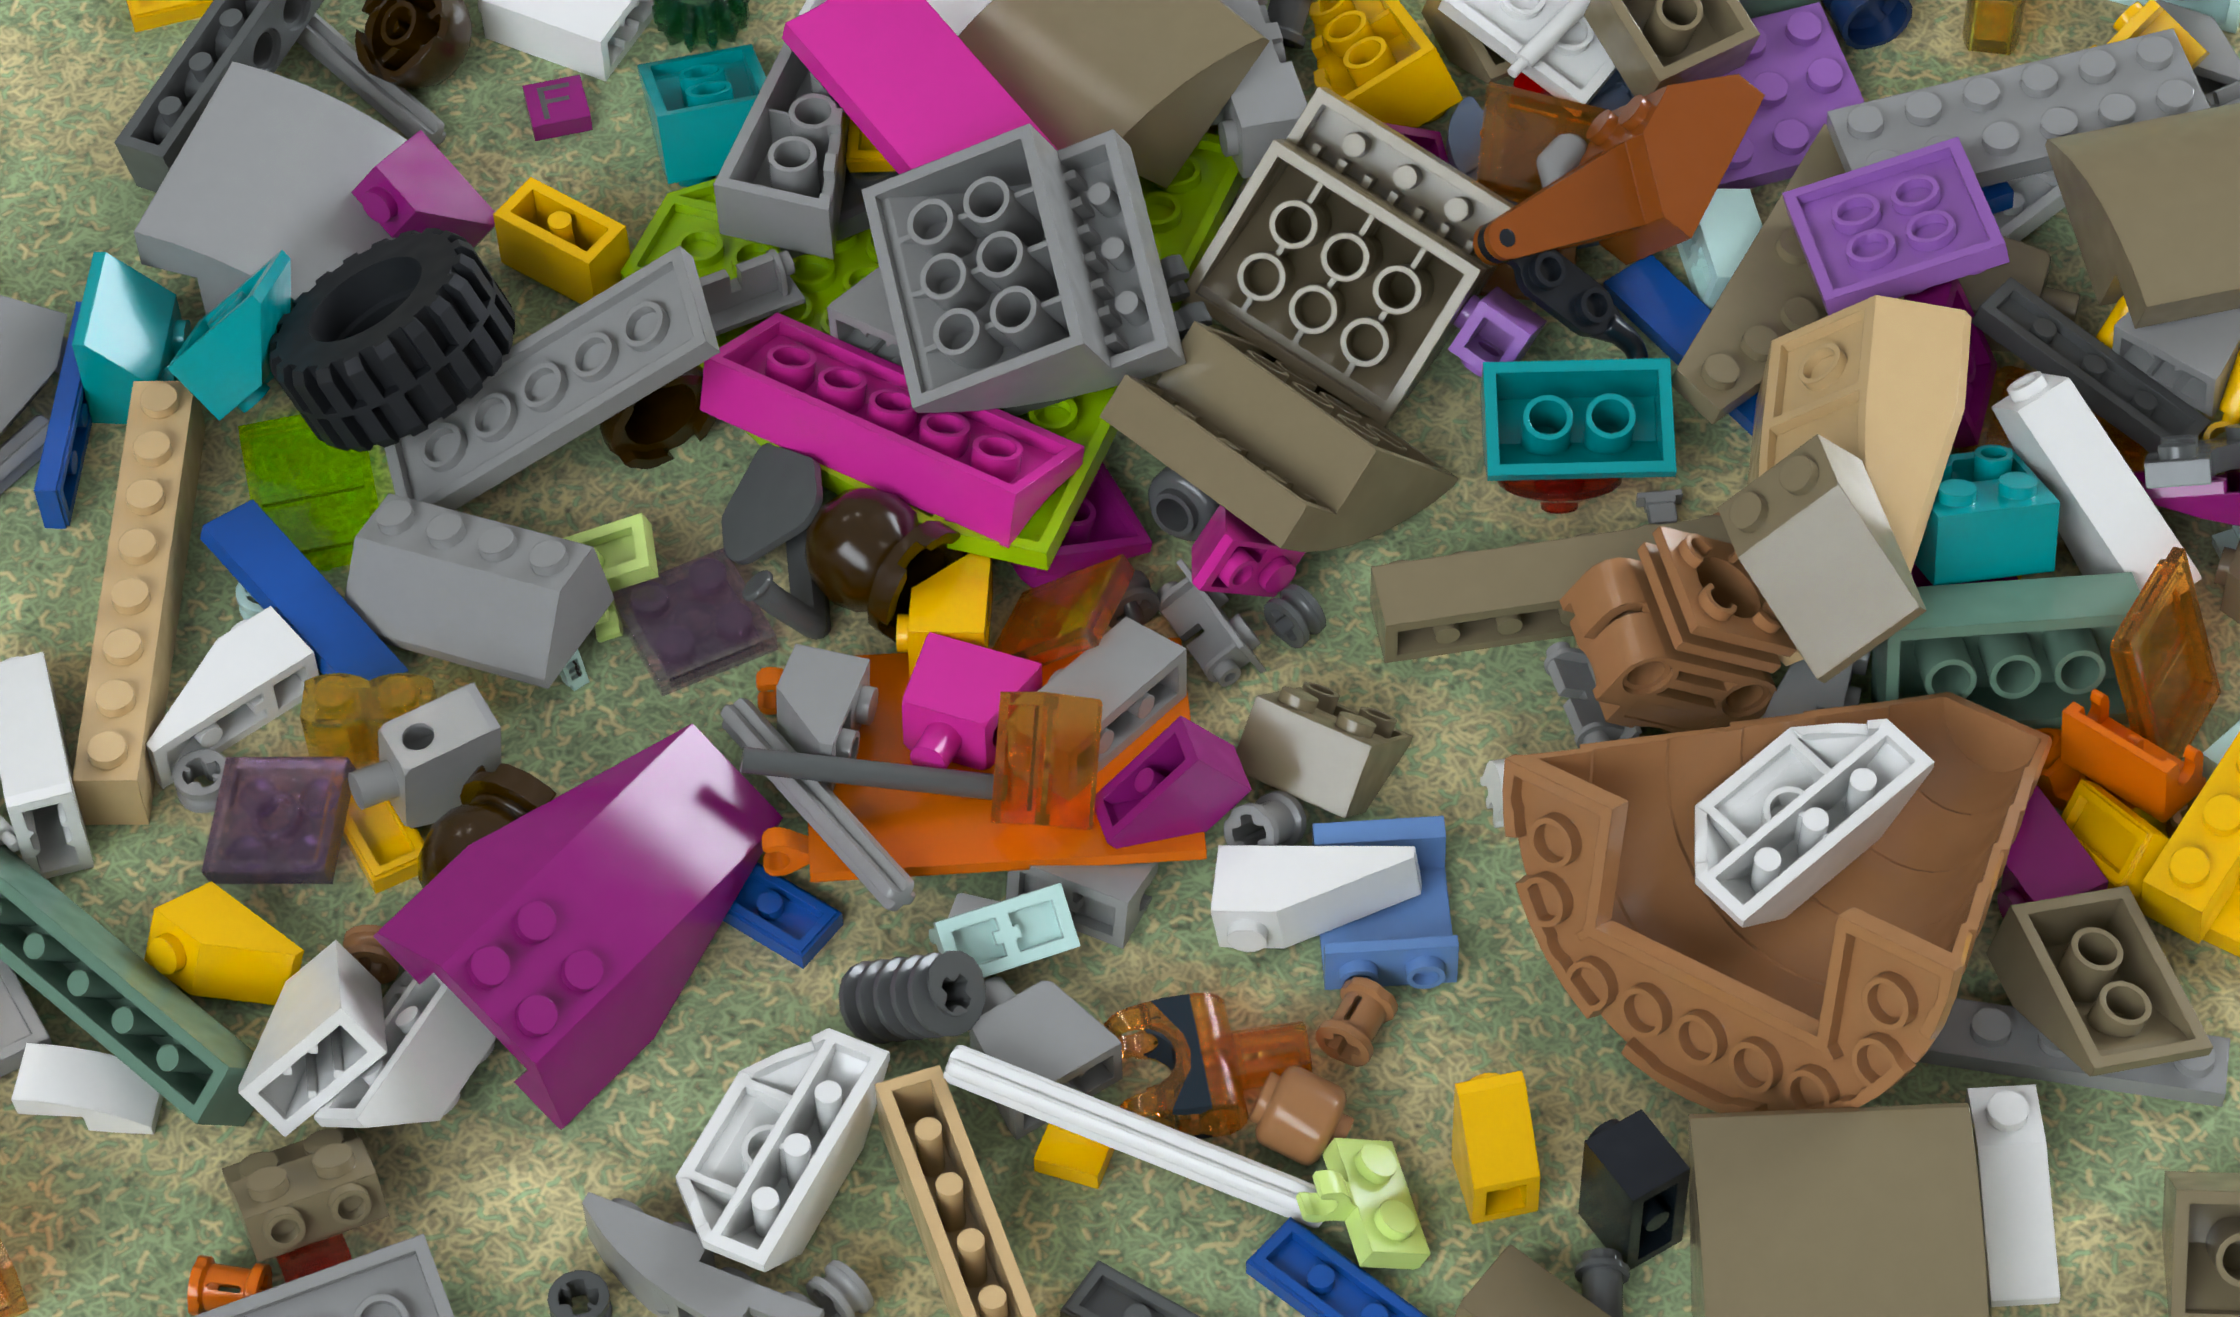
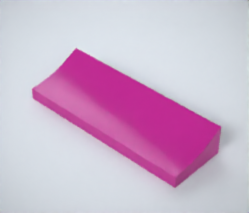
(903, 78)
(860, 421)

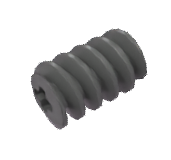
(912, 997)

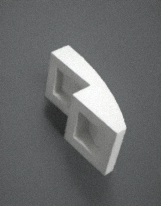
(85, 1085)

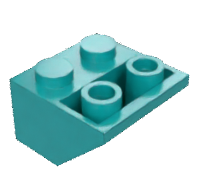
(1989, 520)

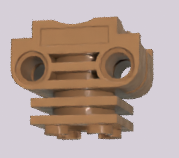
(1677, 635)

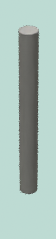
(866, 773)

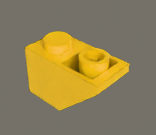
(1495, 1147)

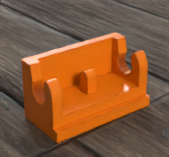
(2128, 761)

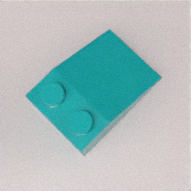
(699, 108)

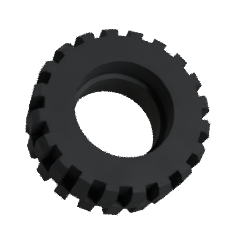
(392, 340)

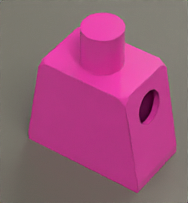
(955, 701)

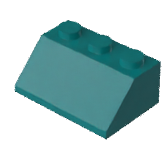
(1578, 419)

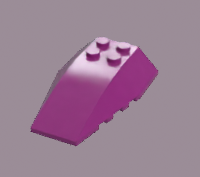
(589, 913)

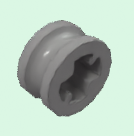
(191, 766)
(840, 1291)

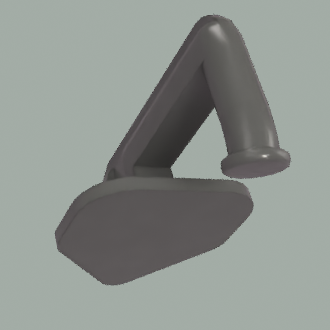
(771, 508)

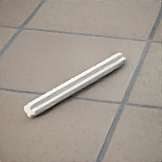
(1127, 1132)

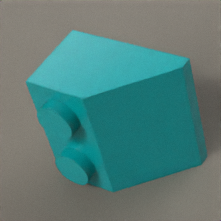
(124, 335)
(229, 348)

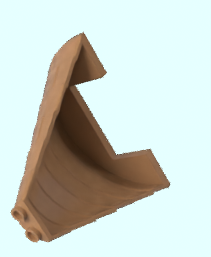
(1791, 1007)

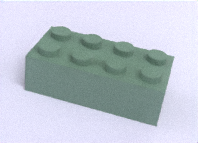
(2011, 646)

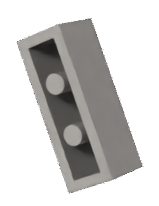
(1135, 678)

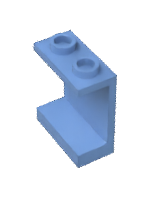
(1405, 941)

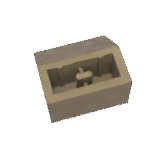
(1320, 748)

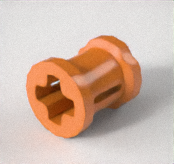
(209, 1277)

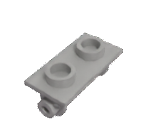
(758, 291)
(1226, 641)
(1576, 680)

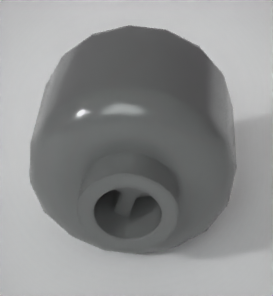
(1179, 505)

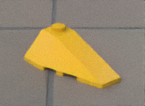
(1380, 61)

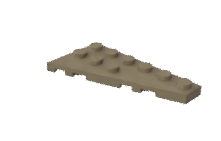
(1762, 301)

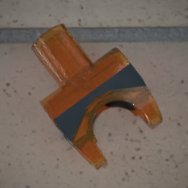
(1205, 1061)

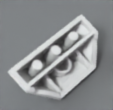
(1801, 815)
(428, 1060)
(781, 1148)

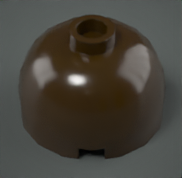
(414, 40)

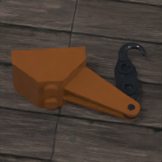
(1634, 192)

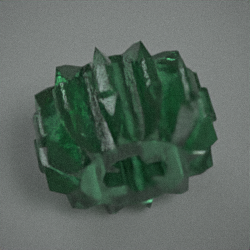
(700, 21)

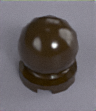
(659, 423)
(872, 551)
(487, 804)

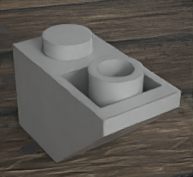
(825, 702)

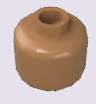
(1300, 1114)

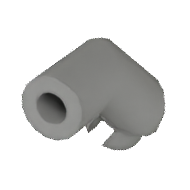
(1560, 157)

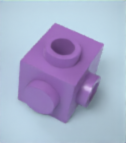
(1494, 330)

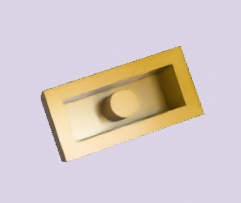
(560, 241)

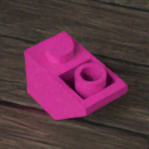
(1239, 559)

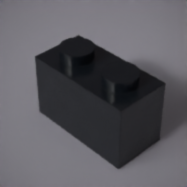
(1633, 1188)

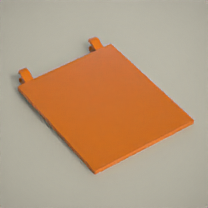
(948, 832)

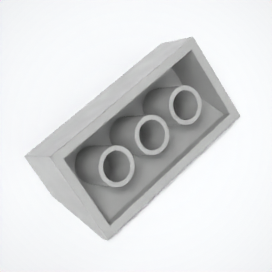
(475, 589)

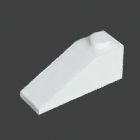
(237, 689)
(1303, 891)
(2014, 1195)

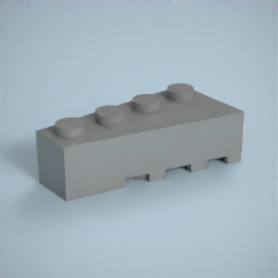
(1266, 99)
(786, 165)

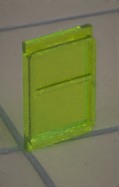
(308, 487)

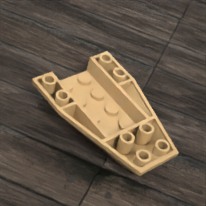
(1880, 385)

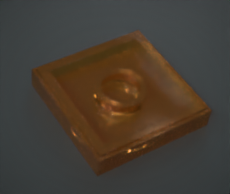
(1066, 613)

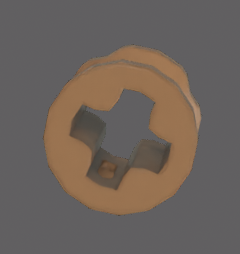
(1356, 1021)

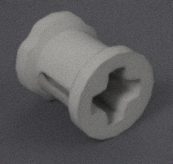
(1270, 821)

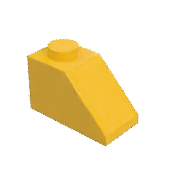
(949, 604)
(220, 948)

